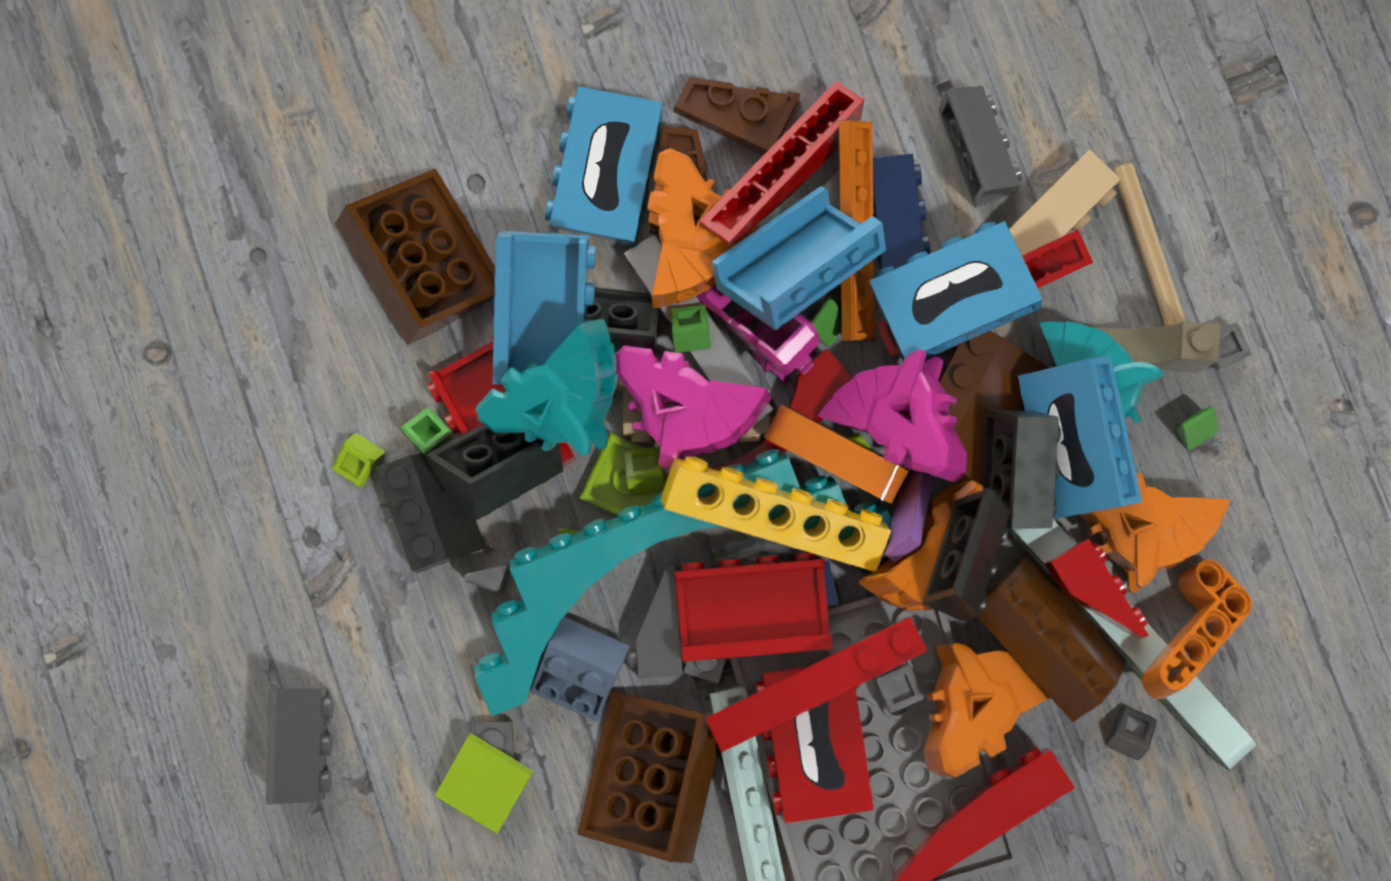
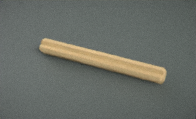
(1149, 245)

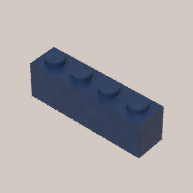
(899, 208)

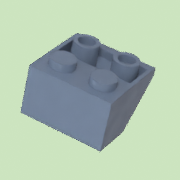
(579, 668)

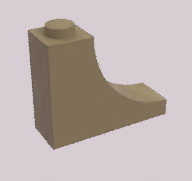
(1172, 347)

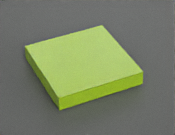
(608, 480)
(484, 783)

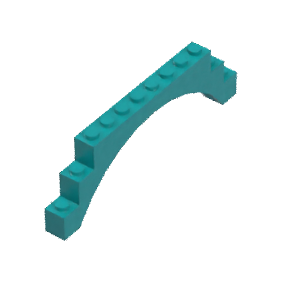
(563, 570)

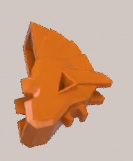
(686, 248)
(1155, 532)
(906, 580)
(975, 706)

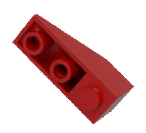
(1088, 582)

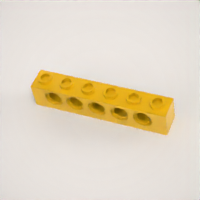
(861, 549)

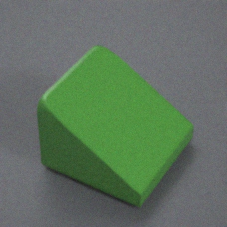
(828, 322)
(690, 328)
(1197, 428)
(427, 431)

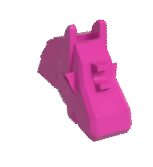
(775, 350)
(704, 413)
(905, 413)

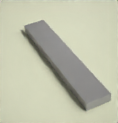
(717, 362)

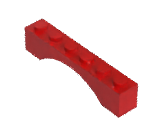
(809, 398)

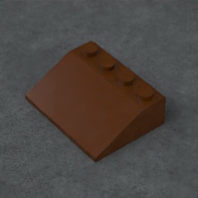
(419, 254)
(983, 376)
(1052, 638)
(650, 778)

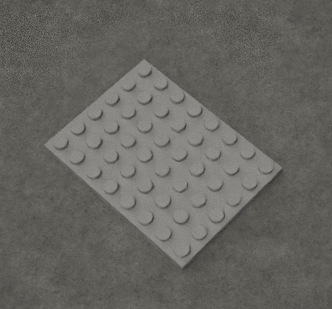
(904, 793)

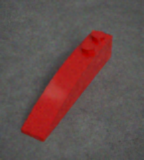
(784, 165)
(1044, 264)
(816, 684)
(989, 814)

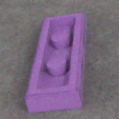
(909, 515)

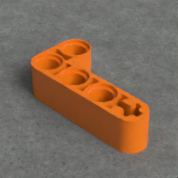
(836, 454)
(1210, 601)

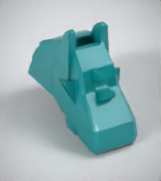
(1078, 342)
(563, 397)

